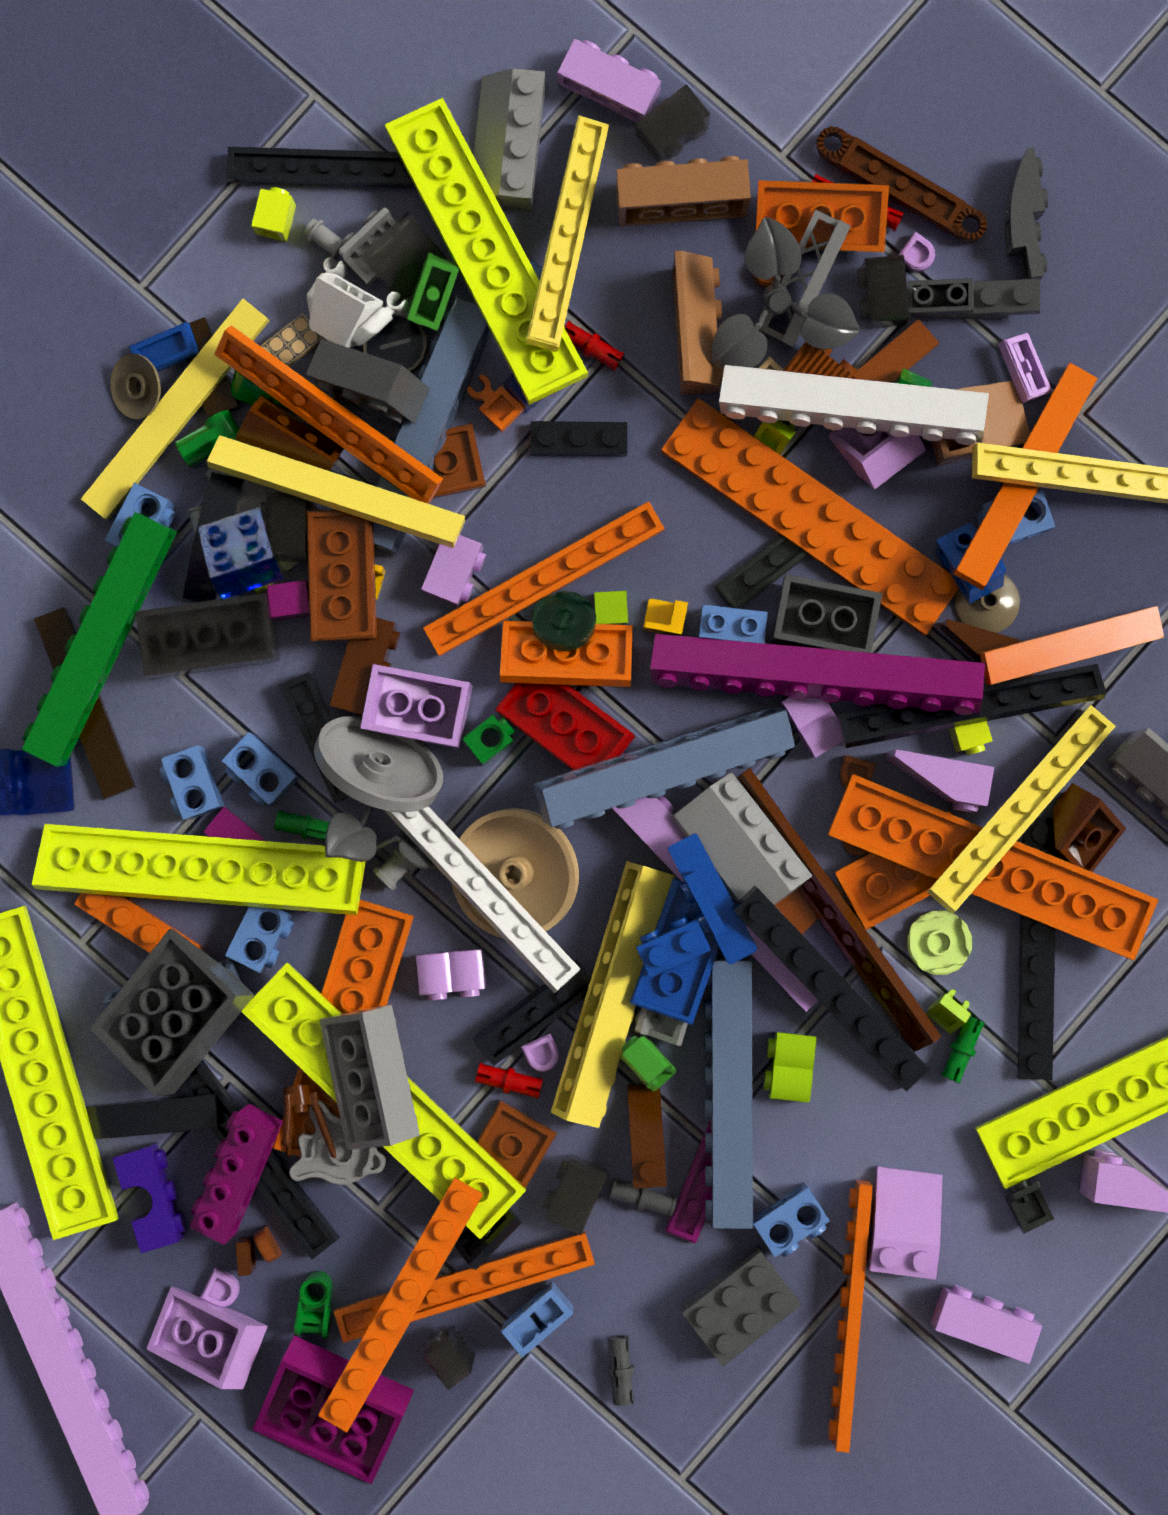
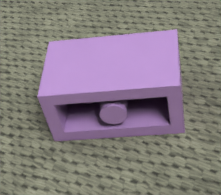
(452, 571)

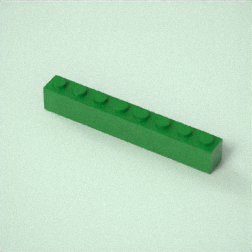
(98, 640)

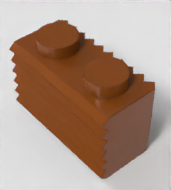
(818, 362)

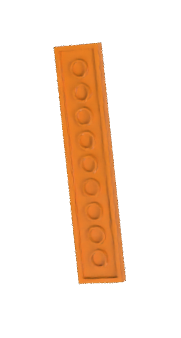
(810, 516)
(1021, 881)

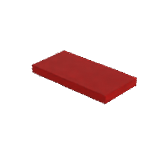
(564, 723)

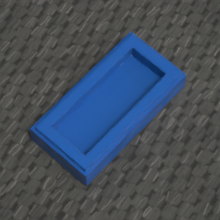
(168, 347)

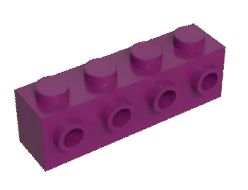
(235, 1173)

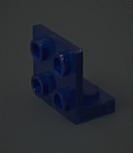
(239, 553)
(33, 785)

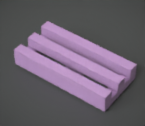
(1021, 368)

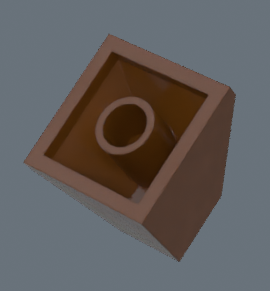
(1084, 827)

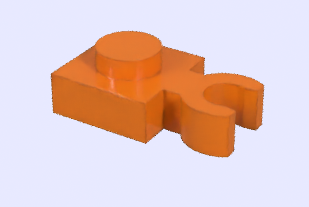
(498, 406)

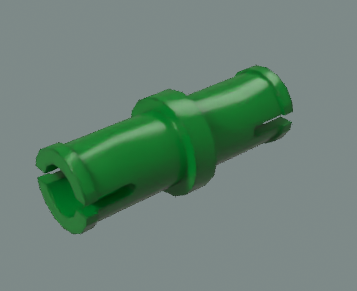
(962, 1050)

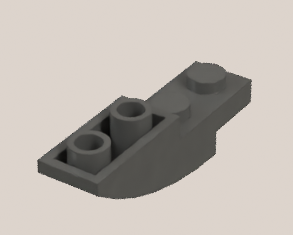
(1025, 204)
(973, 298)

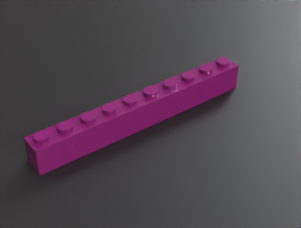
(818, 674)

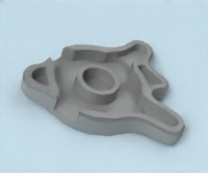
(343, 1169)

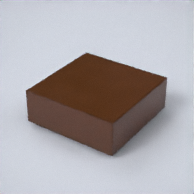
(245, 1256)

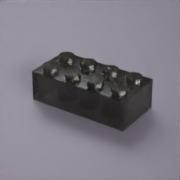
(207, 636)

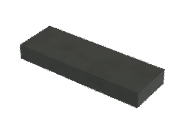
(760, 572)

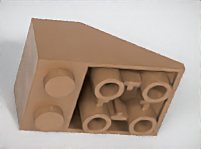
(1003, 424)

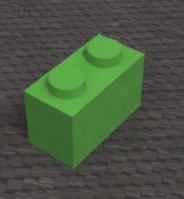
(432, 291)

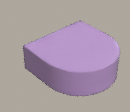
(918, 253)
(541, 1053)
(221, 1288)

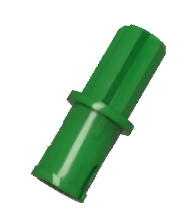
(301, 825)

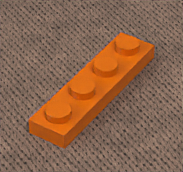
(127, 919)

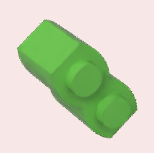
(647, 1062)

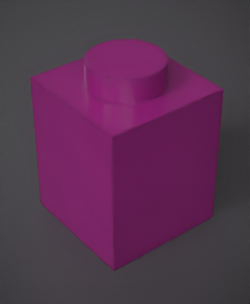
(289, 600)

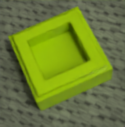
(611, 607)

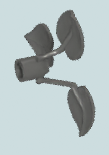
(776, 253)
(351, 840)

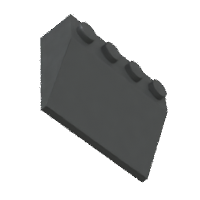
(171, 1013)

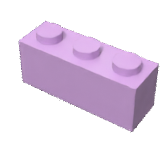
(609, 80)
(986, 1323)

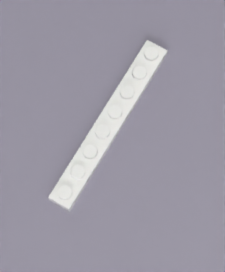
(487, 896)

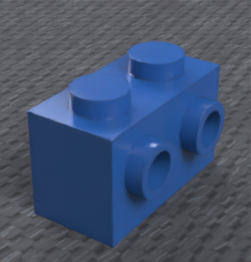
(951, 550)
(672, 947)

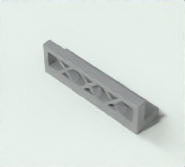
(818, 278)

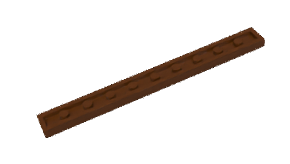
(848, 930)

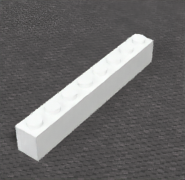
(853, 404)

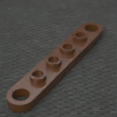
(905, 185)

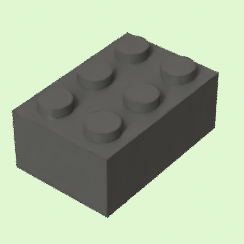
(368, 382)
(825, 615)
(740, 1305)

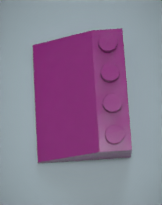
(300, 1392)

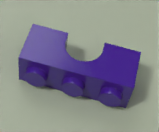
(146, 1169)

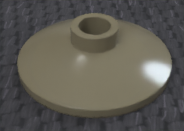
(135, 386)
(994, 617)

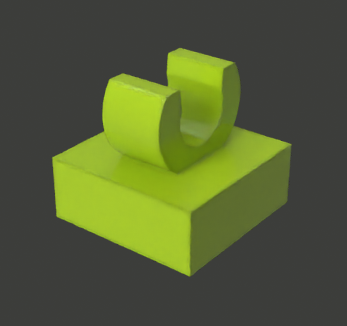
(775, 435)
(948, 1012)

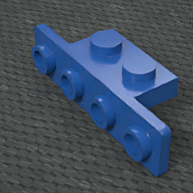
(712, 898)

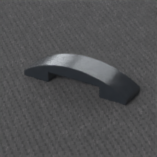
(219, 503)

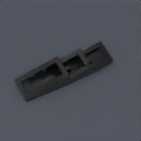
(153, 1116)

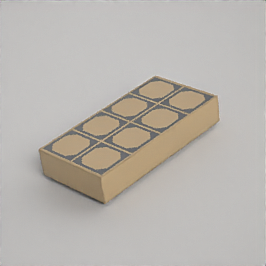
(293, 341)

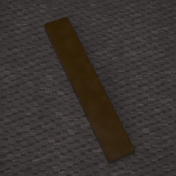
(98, 733)

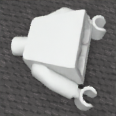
(345, 311)

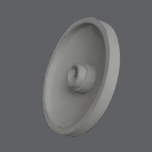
(377, 766)

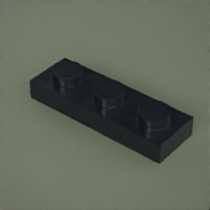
(578, 438)

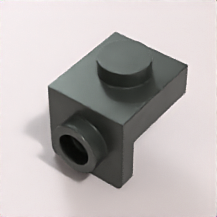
(1028, 1205)

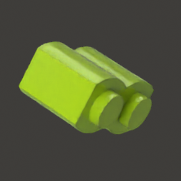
(791, 1066)

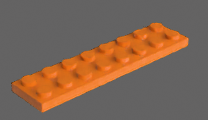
(357, 979)

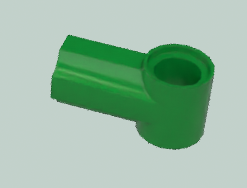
(199, 444)

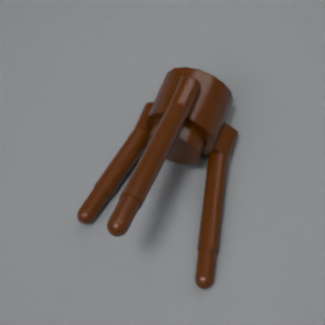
(296, 1101)

